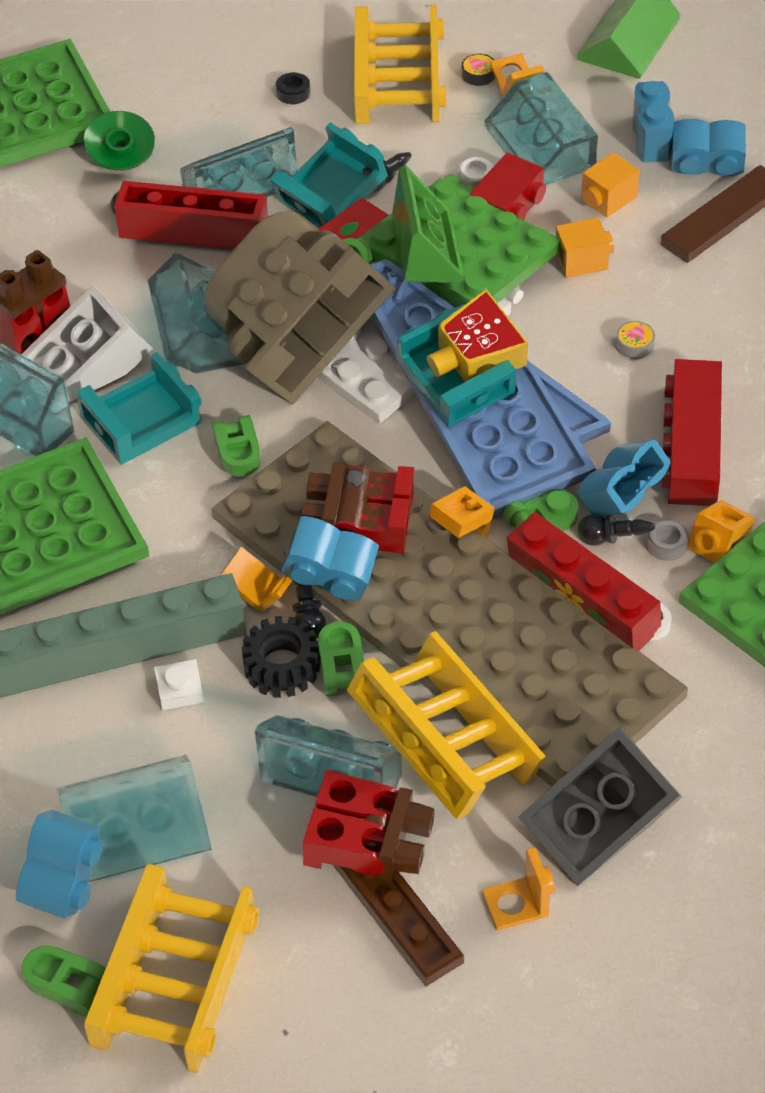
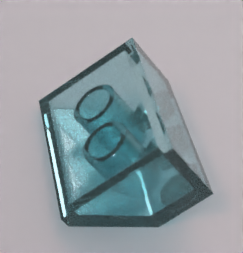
(543, 128)
(245, 167)
(184, 327)
(32, 404)
(299, 753)
(142, 815)

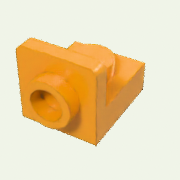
(463, 513)
(717, 530)

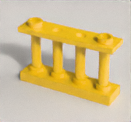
(367, 75)
(421, 743)
(141, 936)

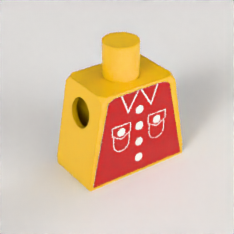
(477, 340)

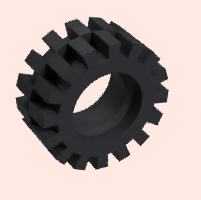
(281, 637)

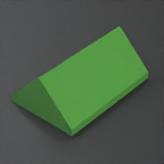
(630, 36)
(424, 233)

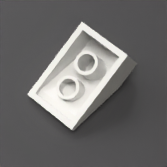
(89, 344)

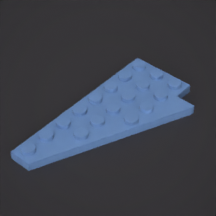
(515, 445)

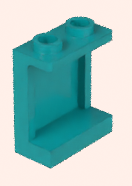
(331, 177)
(448, 393)
(141, 411)

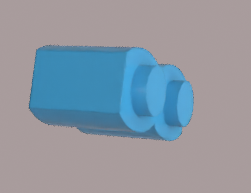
(653, 121)
(709, 147)
(624, 477)
(330, 558)
(59, 864)

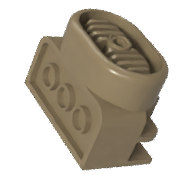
(292, 300)

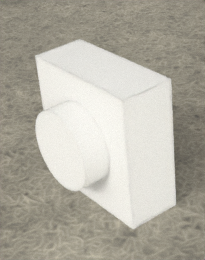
(179, 684)

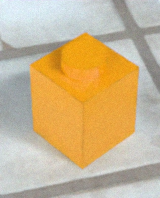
(610, 184)
(584, 247)

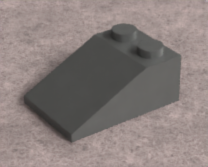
(599, 806)

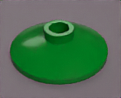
(117, 130)

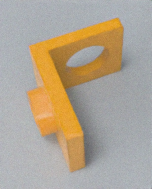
(519, 61)
(255, 581)
(533, 889)

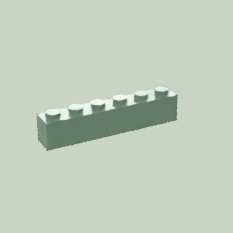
(120, 634)

